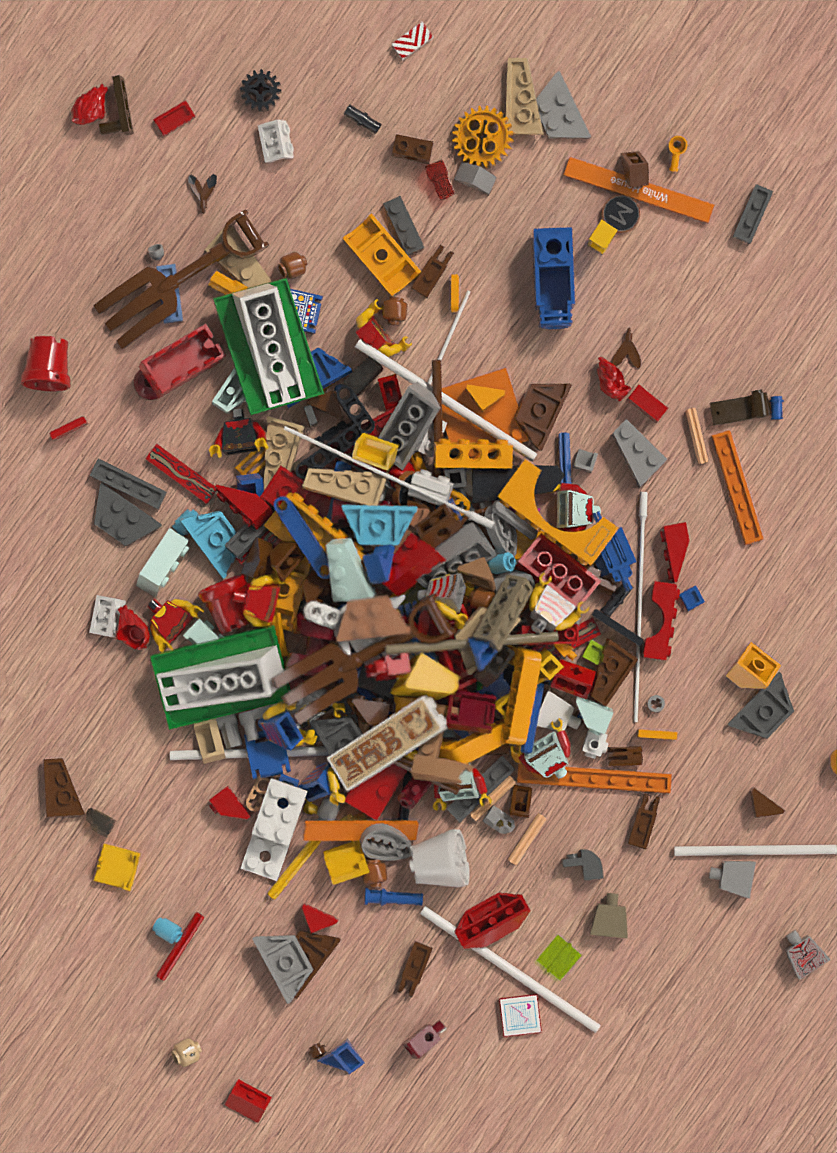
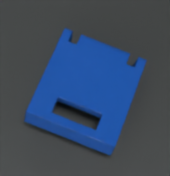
(266, 757)

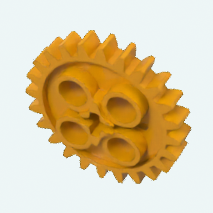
(466, 135)

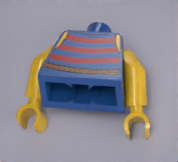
(282, 729)
(320, 783)

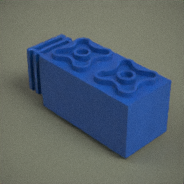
(553, 276)

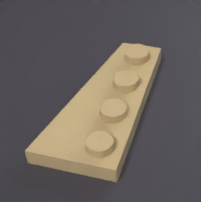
(521, 99)
(244, 269)
(282, 446)
(348, 486)

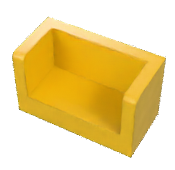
(602, 237)
(375, 451)

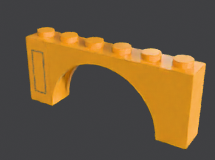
(520, 496)

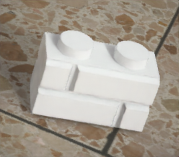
(435, 486)

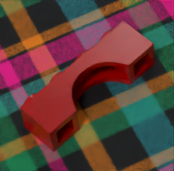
(664, 597)

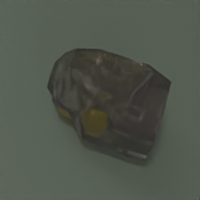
(100, 822)

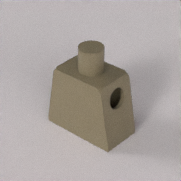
(610, 918)

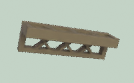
(508, 611)

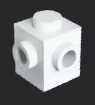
(594, 744)

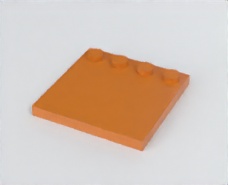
(499, 414)

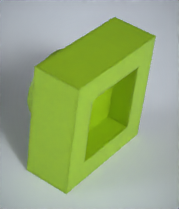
(593, 652)

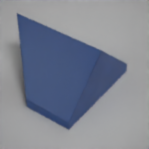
(481, 651)
(343, 1057)

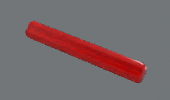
(180, 946)

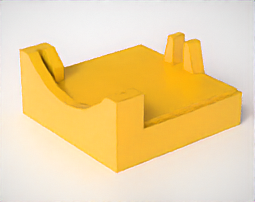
(345, 862)
(117, 866)

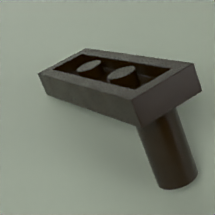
(124, 123)

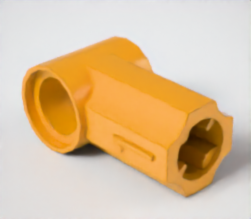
(224, 284)

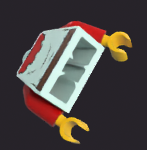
(574, 508)
(548, 754)
(471, 787)

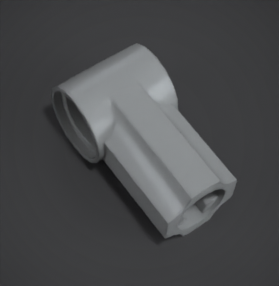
(229, 730)

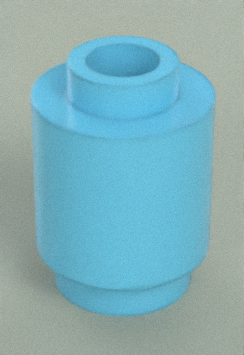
(178, 525)
(502, 563)
(167, 930)

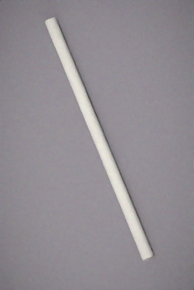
(446, 400)
(242, 753)
(754, 850)
(516, 973)

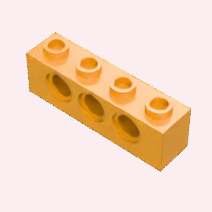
(501, 460)

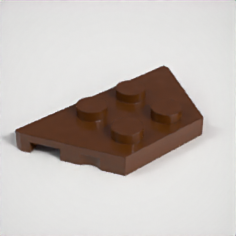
(540, 410)
(317, 949)

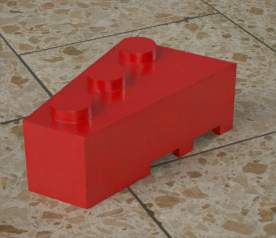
(410, 563)

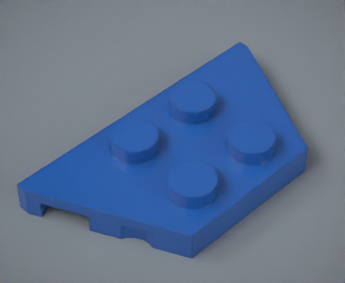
(328, 369)

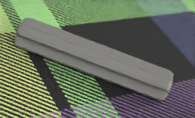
(514, 520)

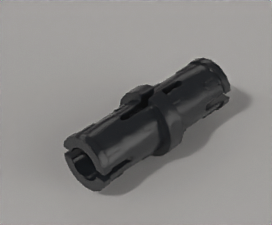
(362, 119)
(615, 600)

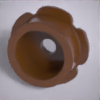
(317, 1051)

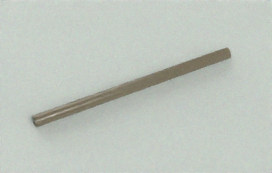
(464, 643)

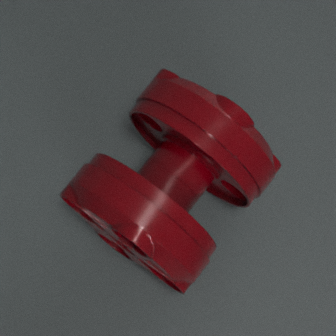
(317, 637)

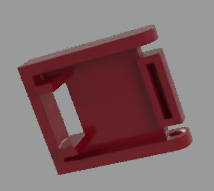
(475, 712)

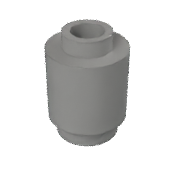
(328, 810)

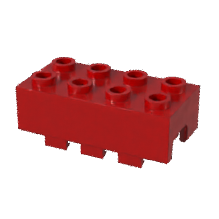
(181, 361)

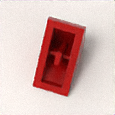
(390, 391)
(317, 919)

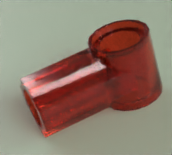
(438, 176)

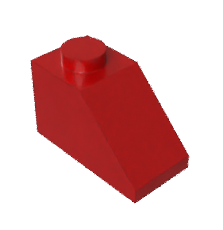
(228, 804)

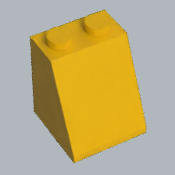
(426, 679)

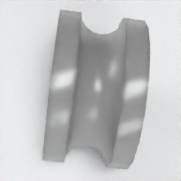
(658, 709)

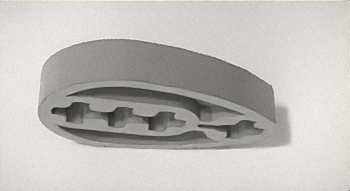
(502, 534)
(386, 834)

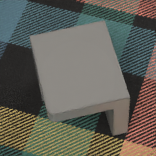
(585, 461)

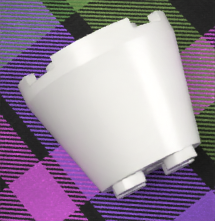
(441, 860)

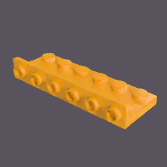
(320, 527)

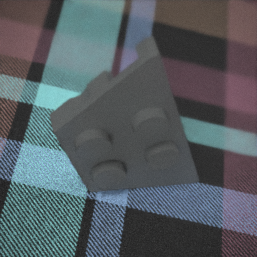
(122, 518)
(765, 710)
(337, 732)

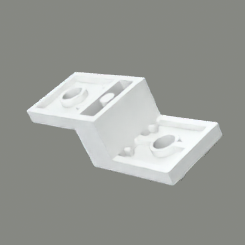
(274, 829)

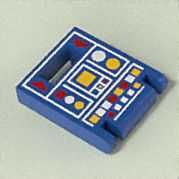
(307, 309)

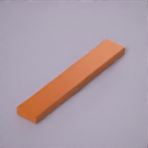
(737, 487)
(352, 829)

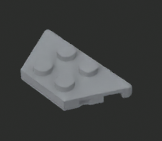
(559, 112)
(285, 962)

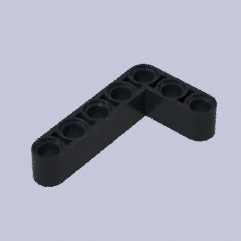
(339, 436)

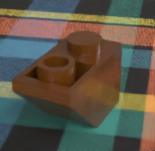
(316, 588)
(369, 712)

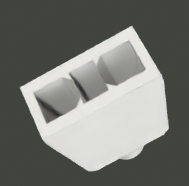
(555, 708)

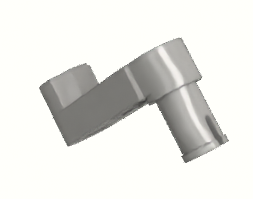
(248, 720)

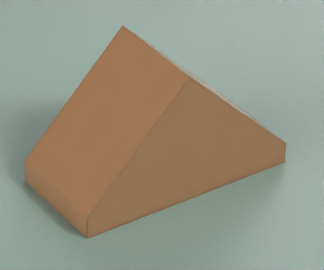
(478, 574)

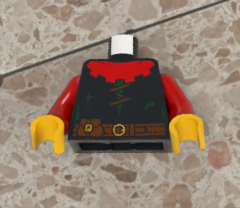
(239, 436)

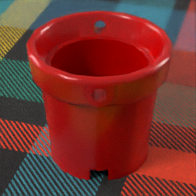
(47, 365)
(220, 604)

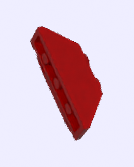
(492, 920)

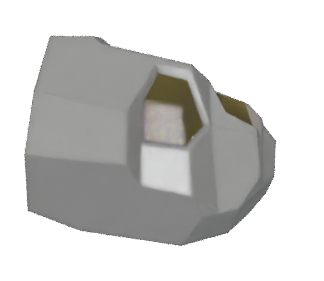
(499, 820)

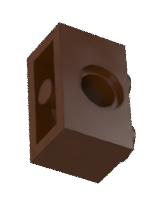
(412, 149)
(438, 526)

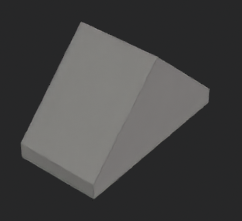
(475, 177)

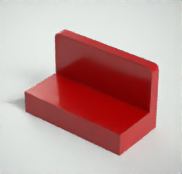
(647, 403)
(248, 1101)

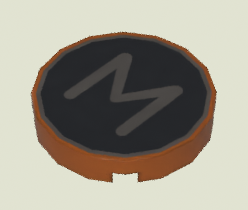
(621, 213)
(401, 495)

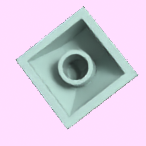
(595, 715)

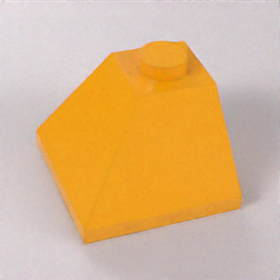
(753, 669)

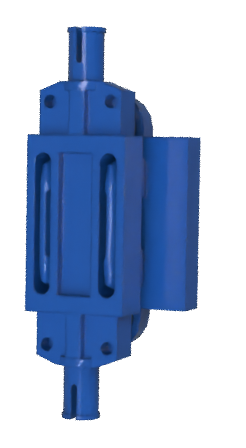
(616, 557)

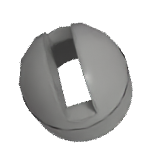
(156, 251)

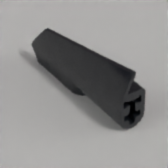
(489, 482)

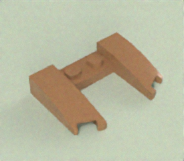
(430, 767)

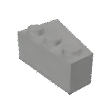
(640, 455)

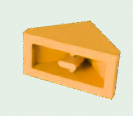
(484, 396)

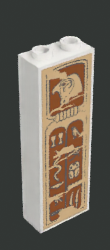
(387, 742)

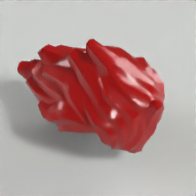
(89, 106)
(611, 380)
(132, 629)

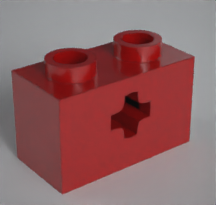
(574, 679)

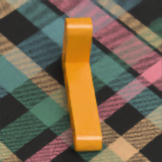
(521, 695)
(472, 745)

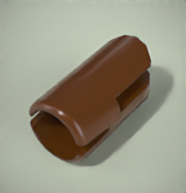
(625, 756)

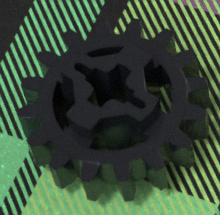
(252, 90)

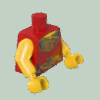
(374, 334)

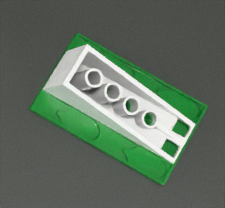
(273, 361)
(219, 676)

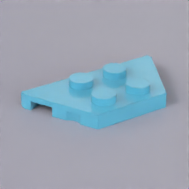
(379, 523)
(211, 534)

